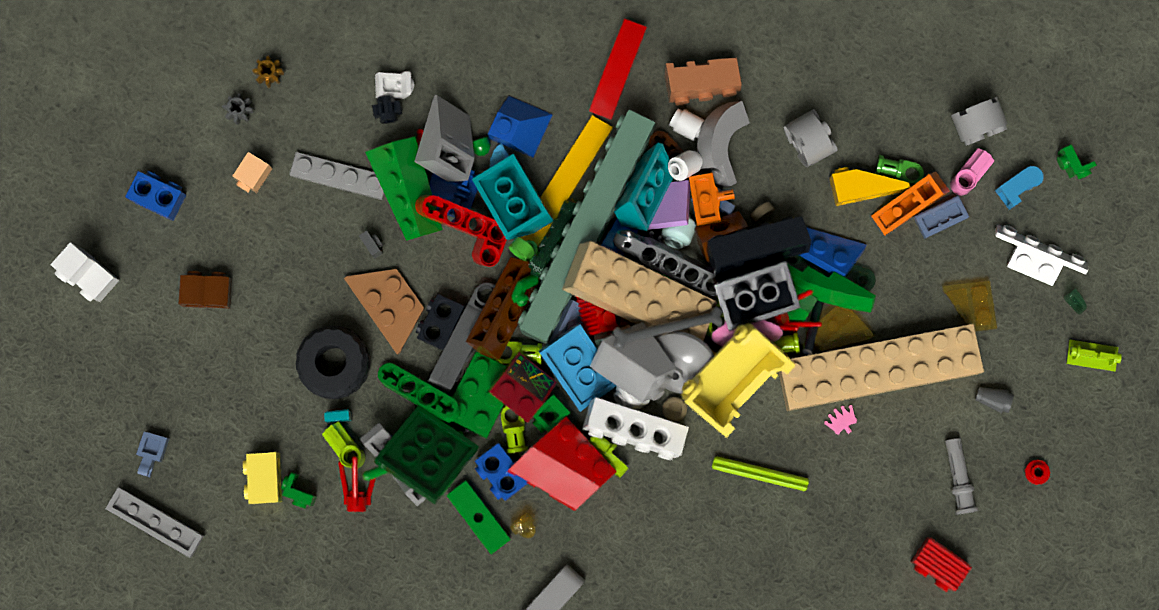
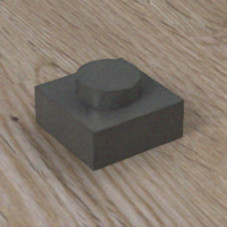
(372, 244)

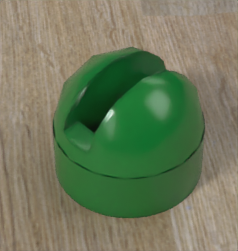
(481, 147)

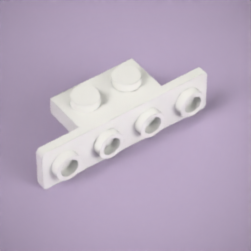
(1036, 258)

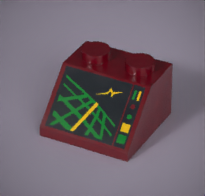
(522, 387)

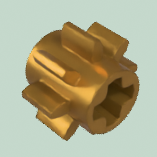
(273, 77)

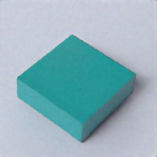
(335, 416)

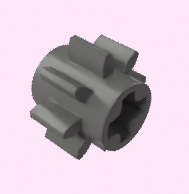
(245, 110)

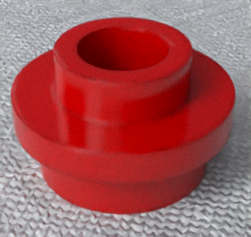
(1031, 477)

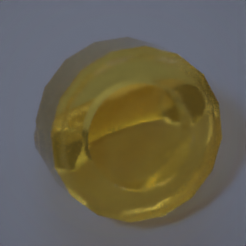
(523, 522)

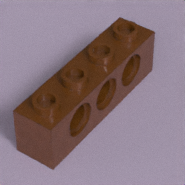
(500, 314)

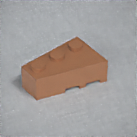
(702, 80)

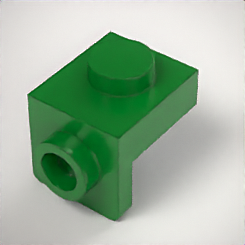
(1069, 161)
(299, 497)

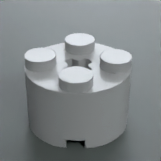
(980, 119)
(810, 138)

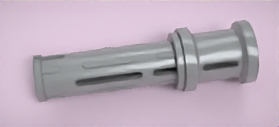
(962, 488)

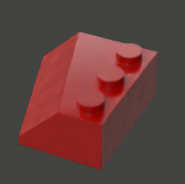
(564, 466)

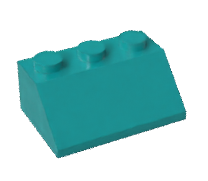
(645, 189)
(512, 199)

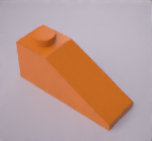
(910, 203)

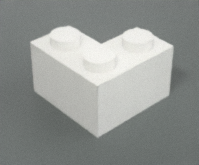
(80, 268)

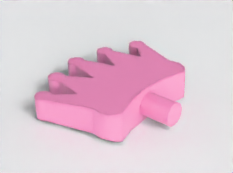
(842, 421)

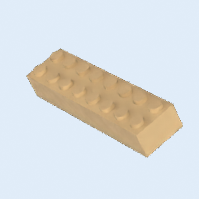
(881, 367)

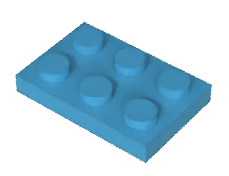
(570, 362)

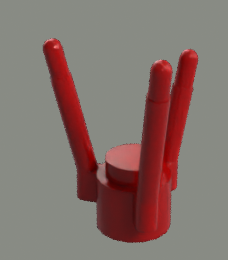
(783, 319)
(355, 499)

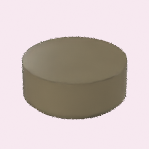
(762, 212)
(674, 409)

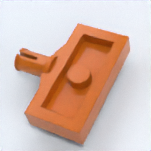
(707, 198)

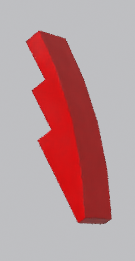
(618, 69)

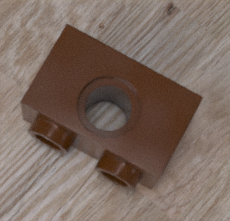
(728, 225)

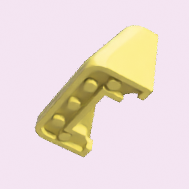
(734, 376)

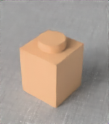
(251, 173)

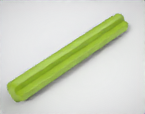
(760, 473)

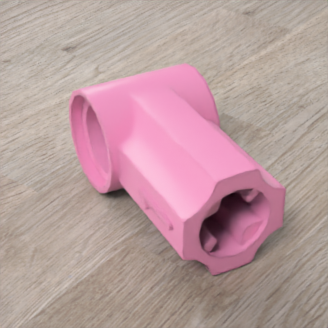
(972, 171)

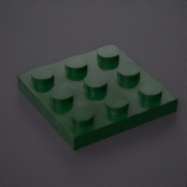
(426, 454)

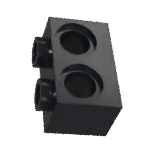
(445, 324)

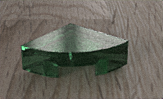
(1076, 301)

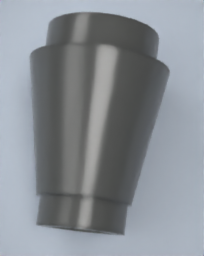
(996, 399)

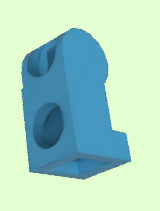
(1025, 180)

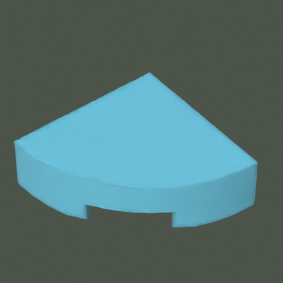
(498, 155)

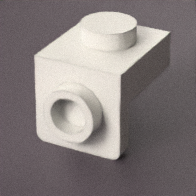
(394, 85)

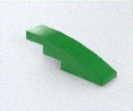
(833, 290)

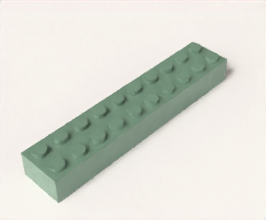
(589, 223)

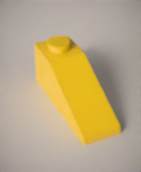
(861, 185)

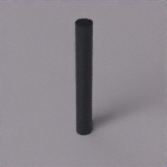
(812, 331)

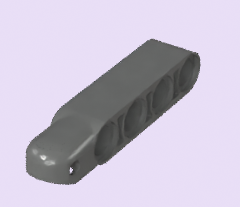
(634, 245)
(457, 349)

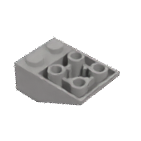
(446, 142)

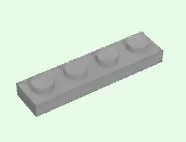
(336, 175)
(154, 522)

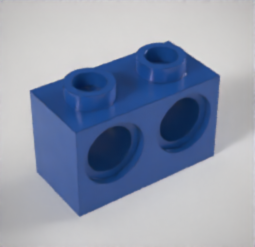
(154, 199)
(496, 476)

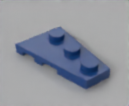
(833, 252)

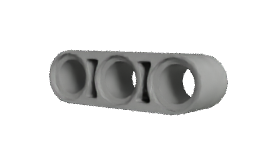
(558, 590)

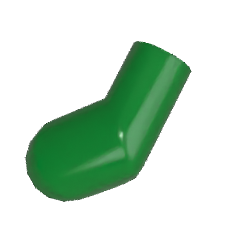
(518, 295)

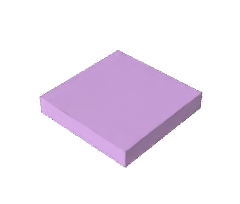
(674, 207)

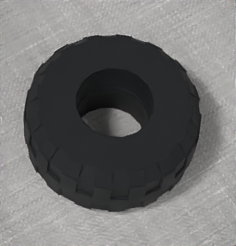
(310, 354)

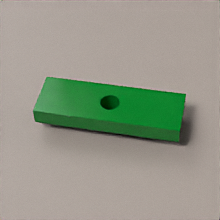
(468, 505)

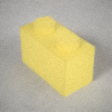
(263, 478)

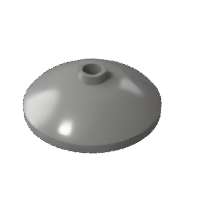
(687, 355)

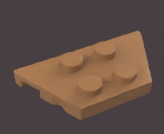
(388, 303)

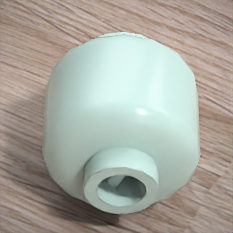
(679, 236)

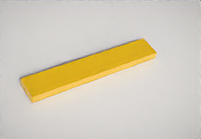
(572, 171)

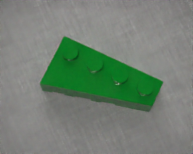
(403, 184)

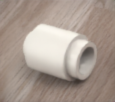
(686, 124)
(685, 165)

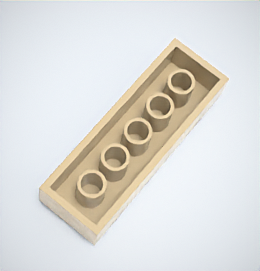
(633, 290)

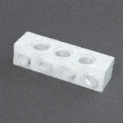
(672, 433)

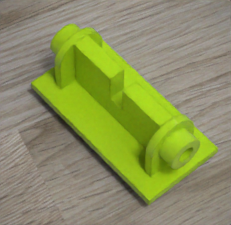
(1093, 355)

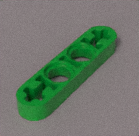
(416, 395)

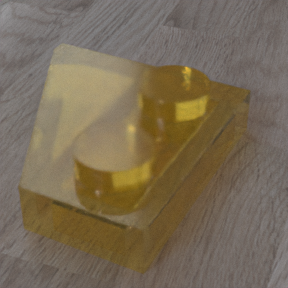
(973, 303)
(841, 328)

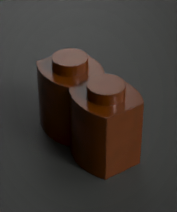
(205, 291)

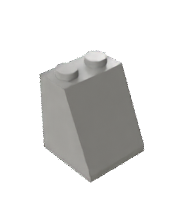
(637, 368)

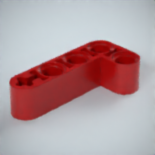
(461, 223)

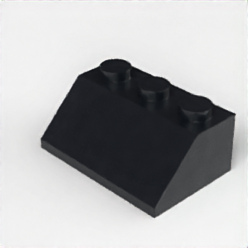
(756, 292)

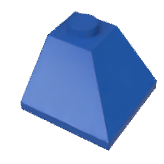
(519, 126)

